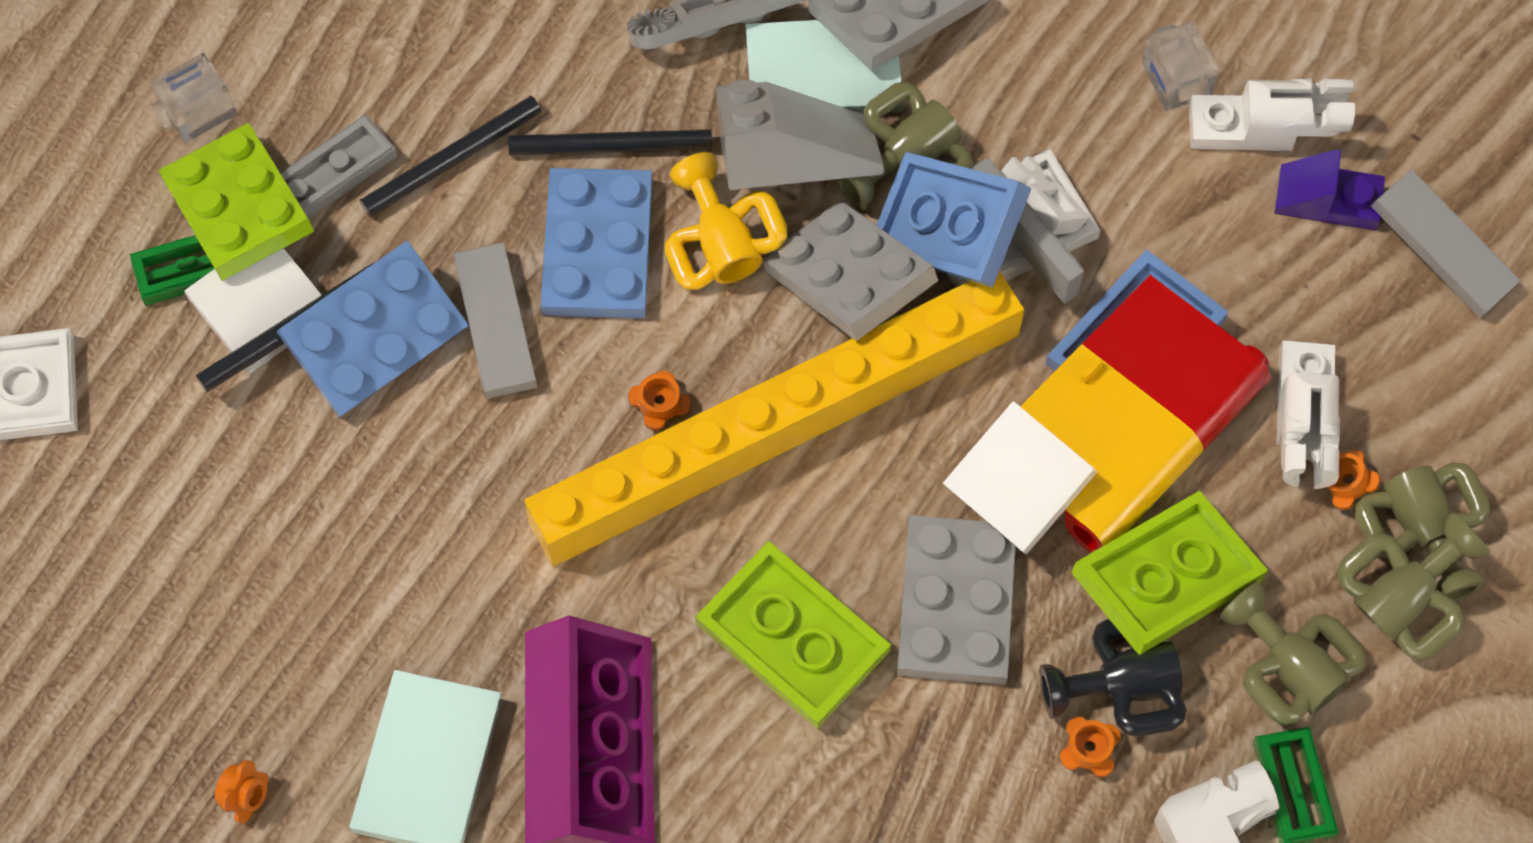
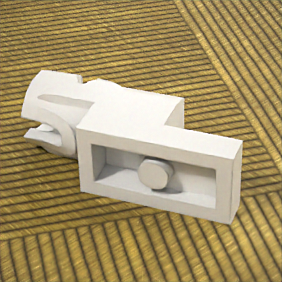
(1271, 114)
(1308, 412)
(1215, 811)

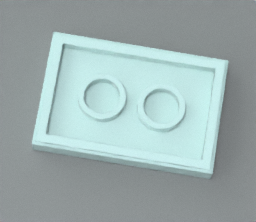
(815, 63)
(426, 761)

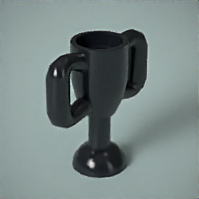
(1125, 679)

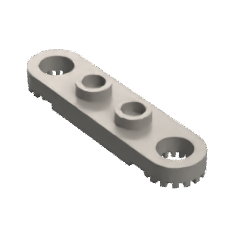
(696, 19)

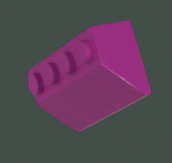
(588, 734)

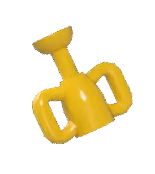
(722, 233)

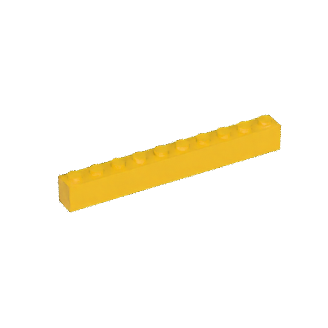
(772, 418)

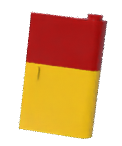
(1144, 404)

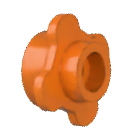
(659, 385)
(1364, 481)
(1101, 735)
(241, 790)

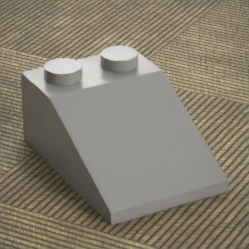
(790, 137)

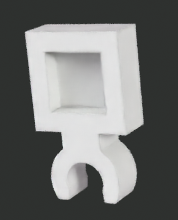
(1046, 198)

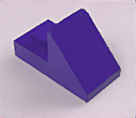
(1324, 193)

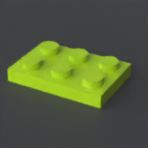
(236, 201)
(1169, 572)
(793, 634)

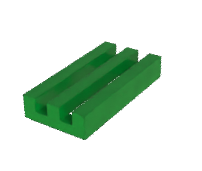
(171, 279)
(1306, 832)

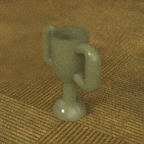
(925, 132)
(1421, 511)
(1410, 587)
(1295, 658)

